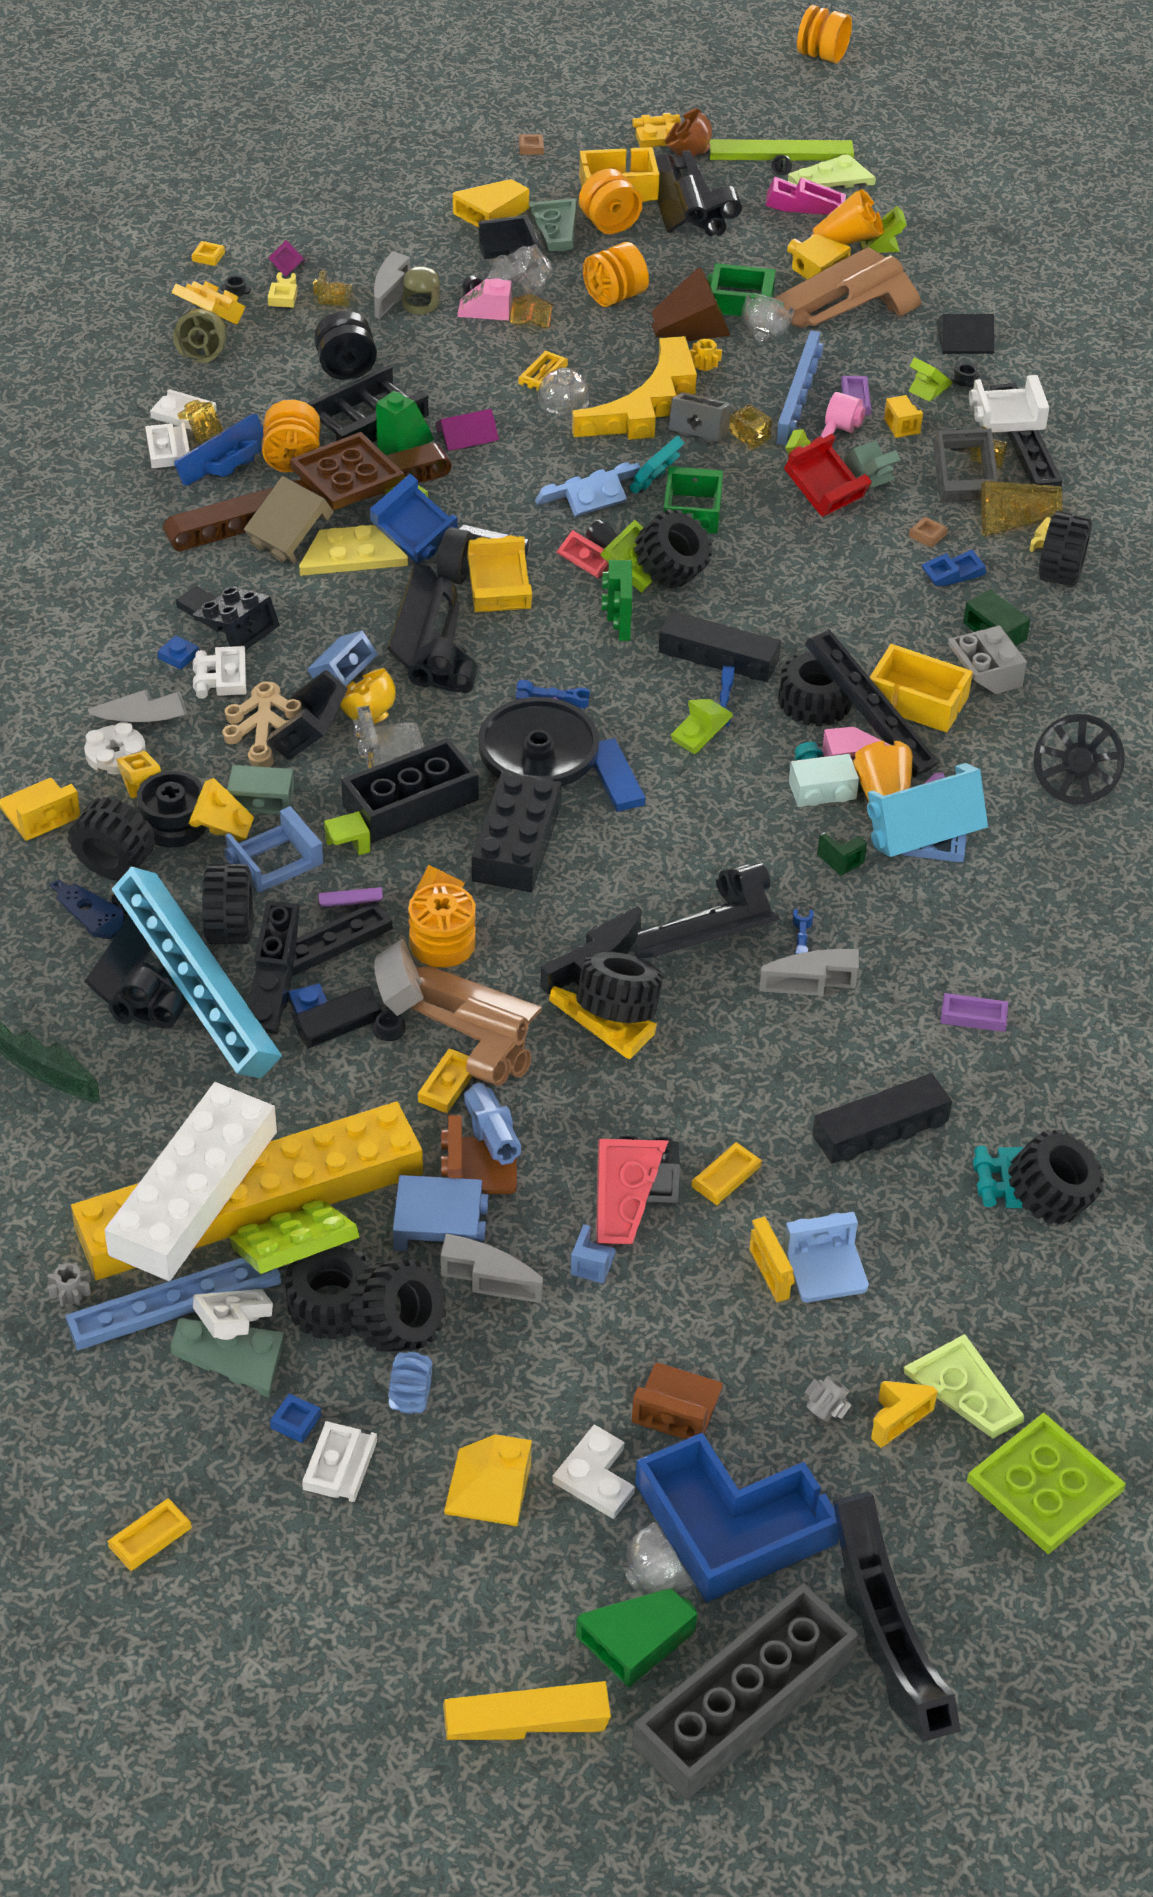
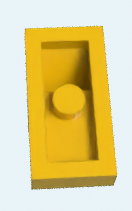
(136, 769)
(903, 1408)

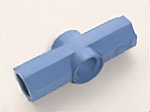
(492, 1123)

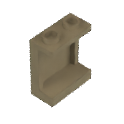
(286, 519)

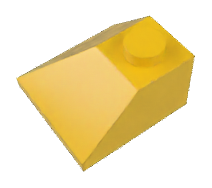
(490, 1480)

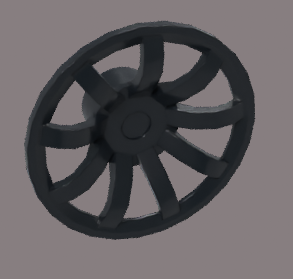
(1079, 759)

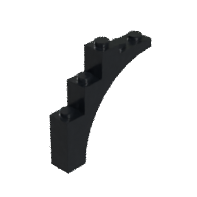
(891, 1641)

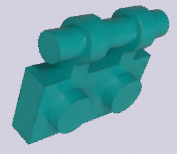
(656, 465)
(987, 1187)

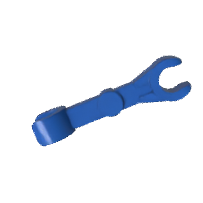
(727, 683)
(578, 697)
(802, 924)

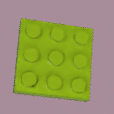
(293, 1236)
(1046, 1482)

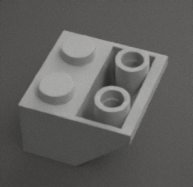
(991, 658)

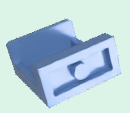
(436, 1207)

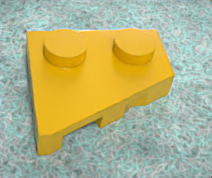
(221, 812)

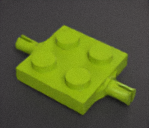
(623, 549)

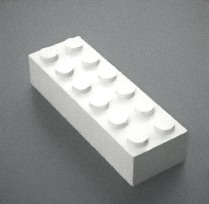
(191, 1181)

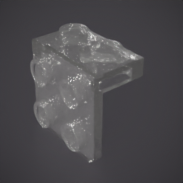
(525, 265)
(386, 741)

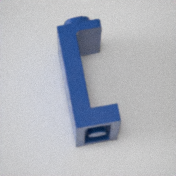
(411, 520)

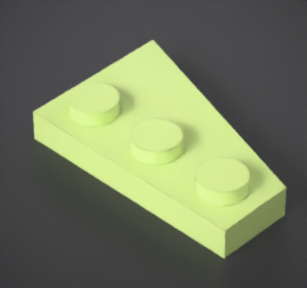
(835, 172)
(967, 1386)

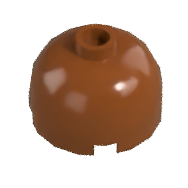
(691, 134)

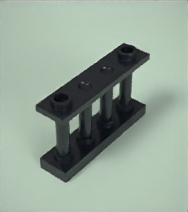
(361, 391)

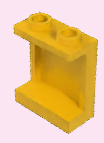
(499, 574)

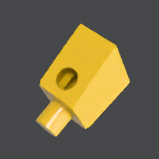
(816, 255)

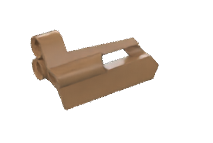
(863, 277)
(485, 1015)

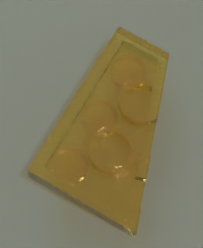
(1016, 505)

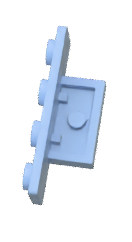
(591, 493)

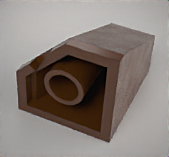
(690, 311)

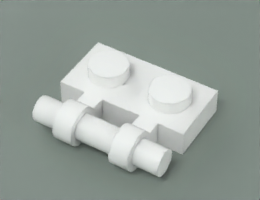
(229, 675)

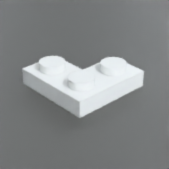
(230, 1312)
(587, 1473)

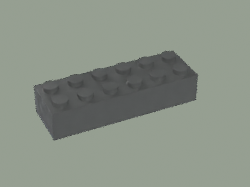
(744, 1691)

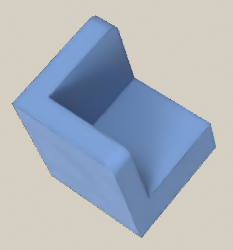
(591, 1259)

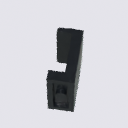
(319, 703)

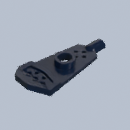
(100, 920)

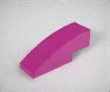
(803, 197)

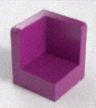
(286, 258)

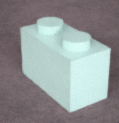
(823, 780)

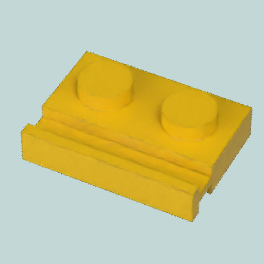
(771, 1259)

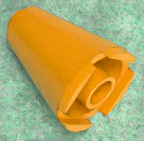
(852, 220)
(884, 767)

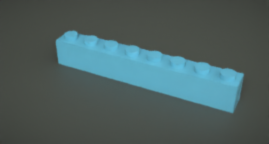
(196, 973)

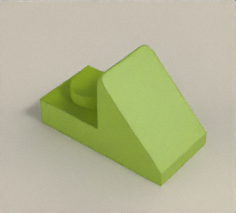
(893, 224)
(928, 380)
(701, 725)

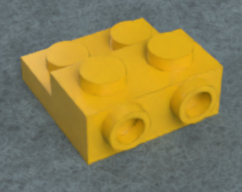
(208, 298)

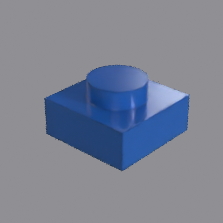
(178, 652)
(306, 997)
(295, 1418)

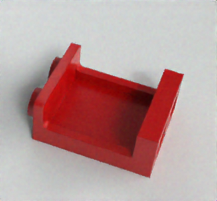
(825, 476)

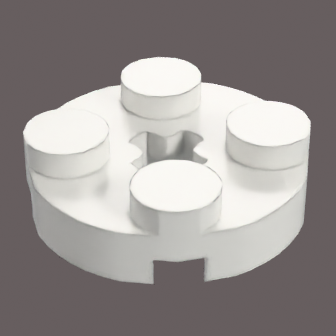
(101, 740)

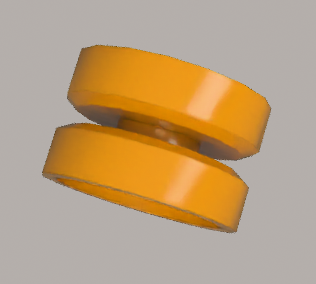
(610, 201)

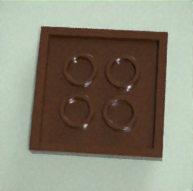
(347, 470)

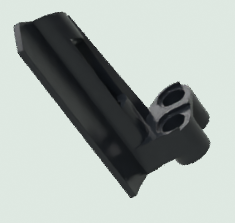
(425, 653)
(745, 908)
(131, 985)

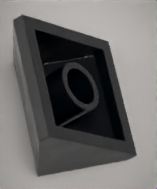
(966, 333)

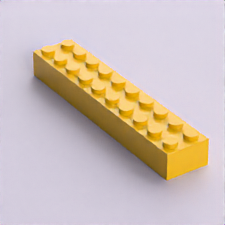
(311, 1165)

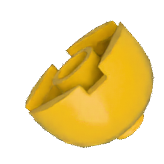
(375, 691)

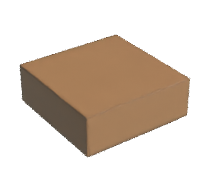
(531, 144)
(928, 532)

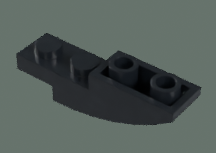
(612, 936)
(274, 963)

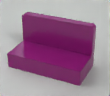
(468, 429)

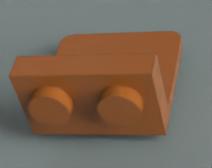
(472, 1160)

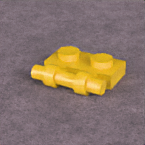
(654, 130)

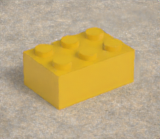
(643, 168)
(922, 686)

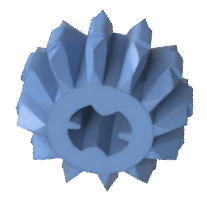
(410, 1382)

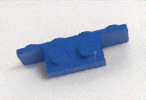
(223, 452)

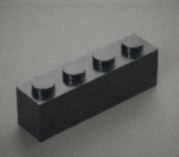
(719, 646)
(882, 1118)

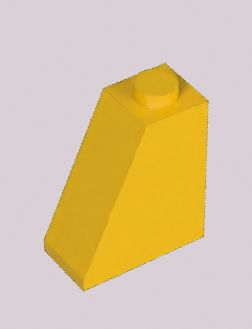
(491, 201)

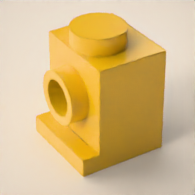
(902, 416)

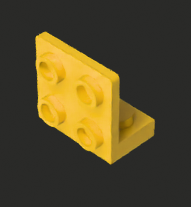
(41, 808)

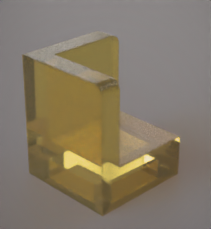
(531, 310)

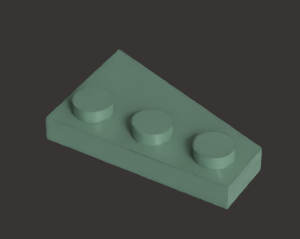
(556, 222)
(244, 1359)

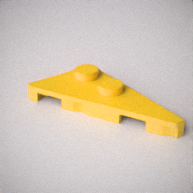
(623, 1037)

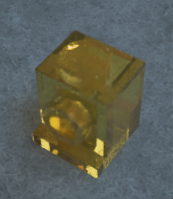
(751, 426)

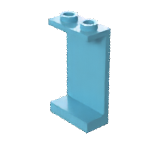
(928, 812)

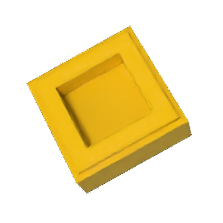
(208, 253)

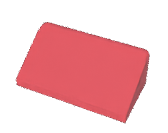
(583, 554)

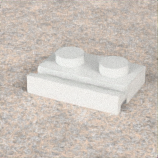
(171, 404)
(166, 444)
(339, 1461)

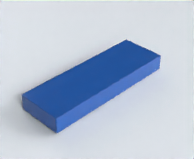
(617, 777)

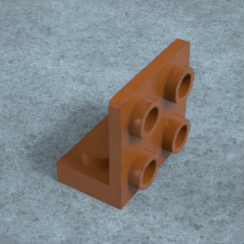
(676, 1402)

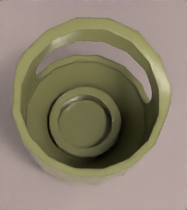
(421, 280)

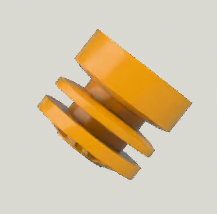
(824, 34)
(615, 274)
(288, 432)
(442, 925)

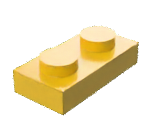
(445, 1082)

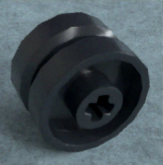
(345, 345)
(168, 804)

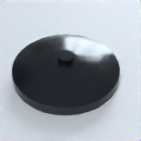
(539, 740)

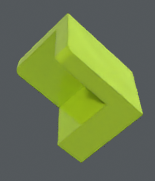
(347, 829)

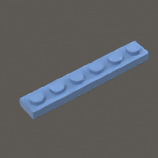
(799, 389)
(162, 1302)

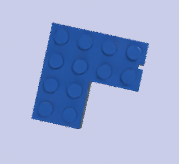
(731, 1533)

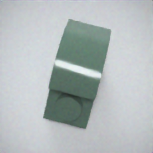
(871, 461)

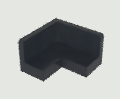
(505, 236)

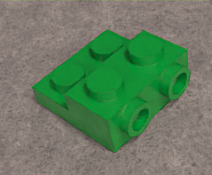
(619, 596)

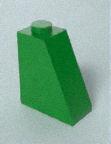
(400, 424)
(637, 1632)

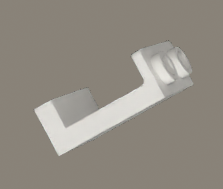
(1011, 408)

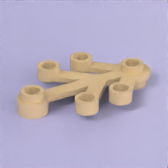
(265, 696)

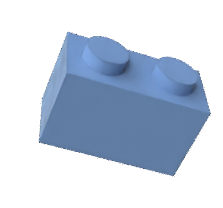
(345, 657)

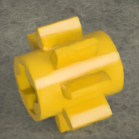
(705, 354)

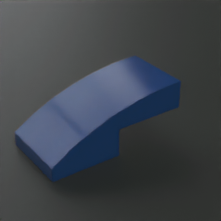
(949, 571)

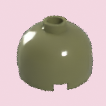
(200, 330)

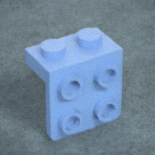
(825, 1257)

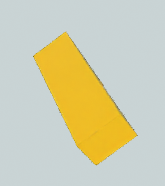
(534, 1710)

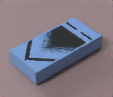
(948, 850)

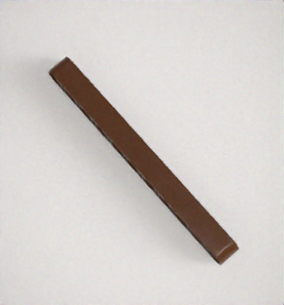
(231, 516)

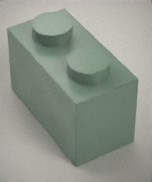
(262, 788)

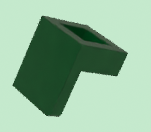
(841, 855)

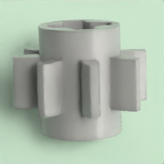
(69, 1284)
(827, 1398)

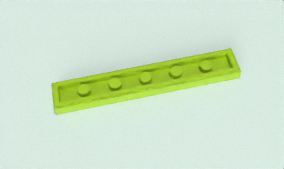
(768, 149)

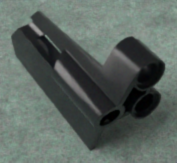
(690, 197)

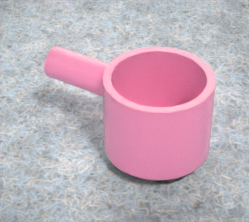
(843, 413)

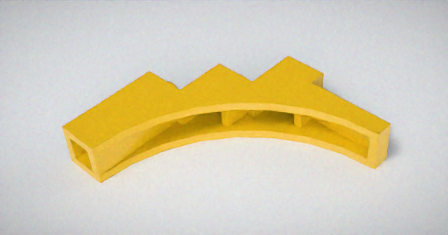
(638, 410)

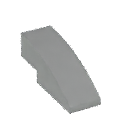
(389, 282)
(140, 708)
(811, 972)
(398, 978)
(489, 1269)

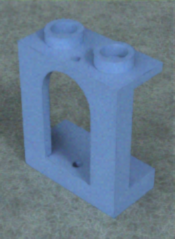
(292, 830)

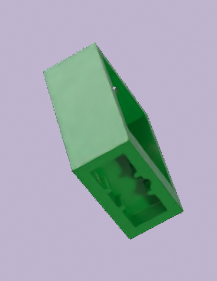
(739, 277)
(708, 485)

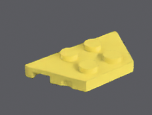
(351, 550)

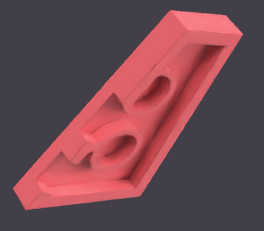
(623, 1186)

